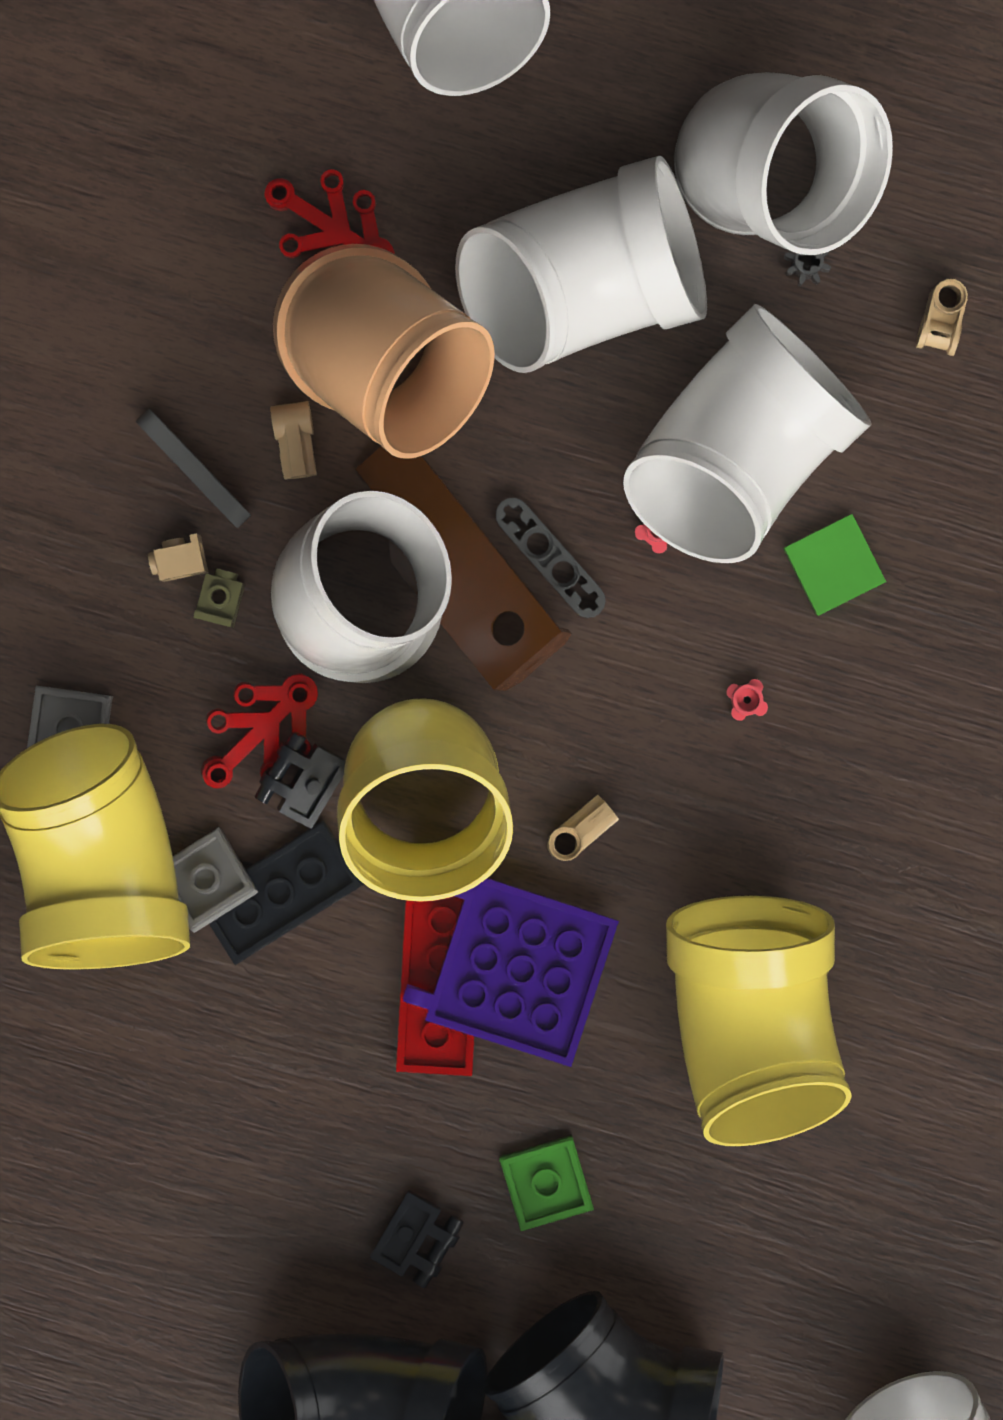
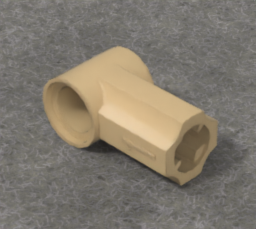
(293, 430)
(584, 827)

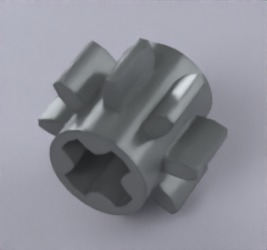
(796, 267)

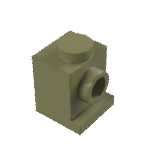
(224, 613)

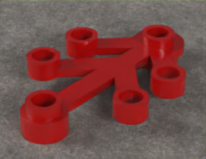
(335, 229)
(262, 724)

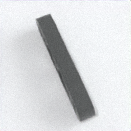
(193, 468)
(545, 562)

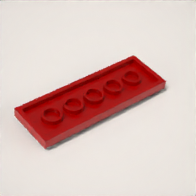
(423, 1044)

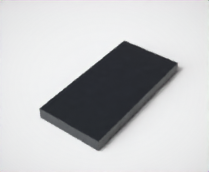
(291, 889)

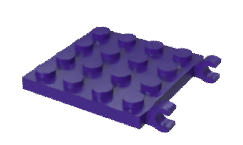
(519, 971)

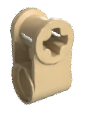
(943, 320)

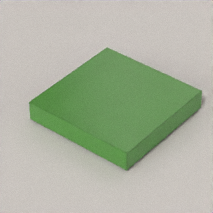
(834, 565)
(546, 1183)

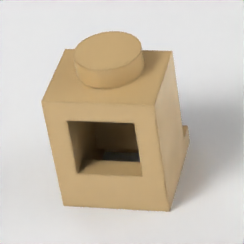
(178, 559)

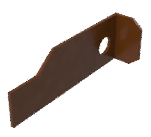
(481, 577)

